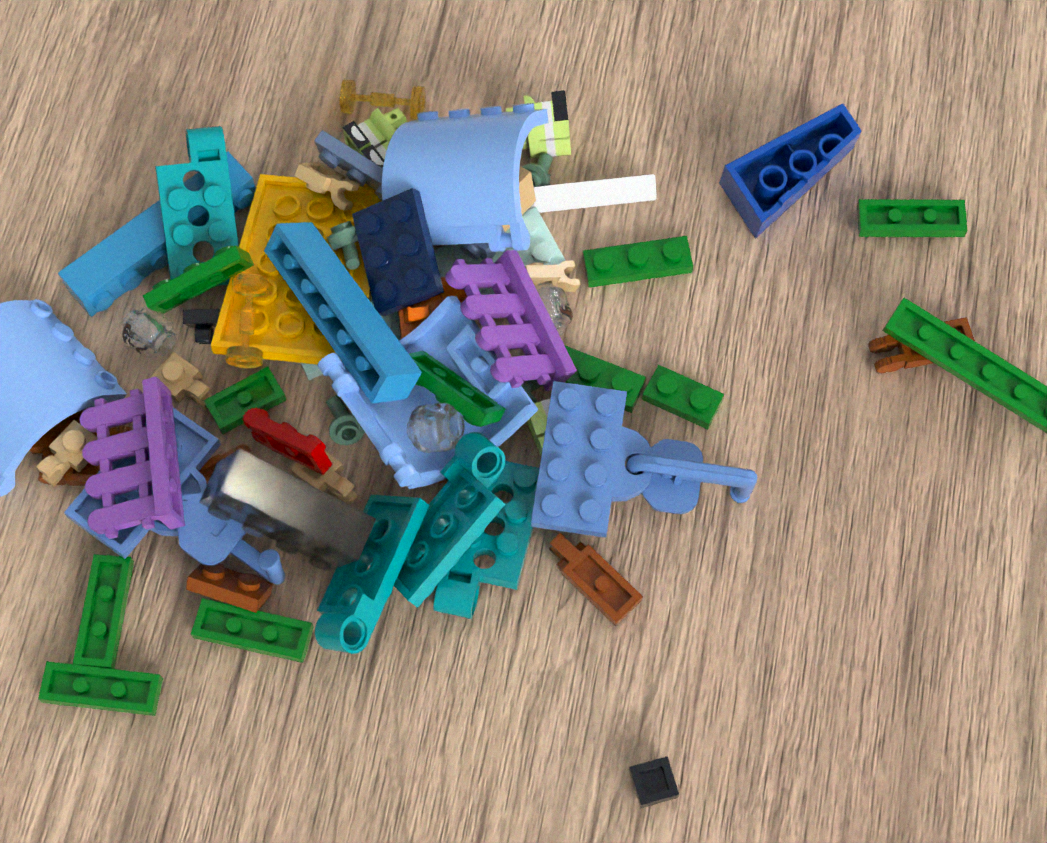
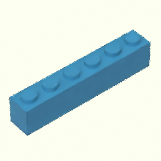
(139, 248)
(342, 312)

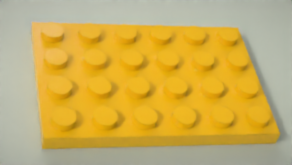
(281, 322)

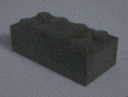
(286, 511)

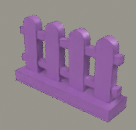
(528, 320)
(159, 471)

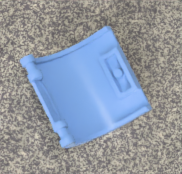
(465, 173)
(451, 341)
(42, 380)

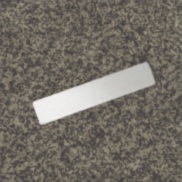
(595, 193)

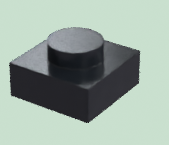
(653, 782)

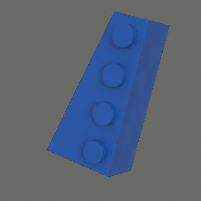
(784, 169)

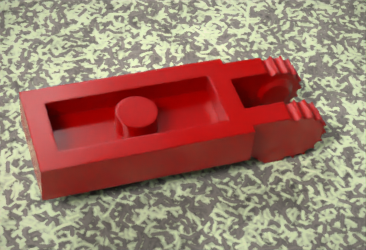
(287, 440)

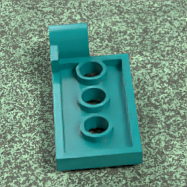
(209, 158)
(469, 473)
(460, 587)
(347, 625)

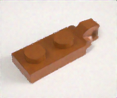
(595, 579)

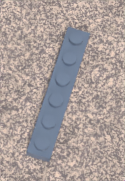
(364, 171)

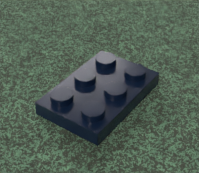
(398, 252)

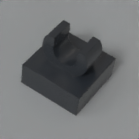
(203, 321)

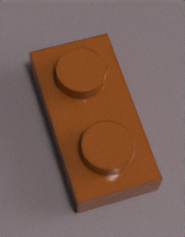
(230, 586)

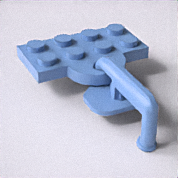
(587, 457)
(203, 536)

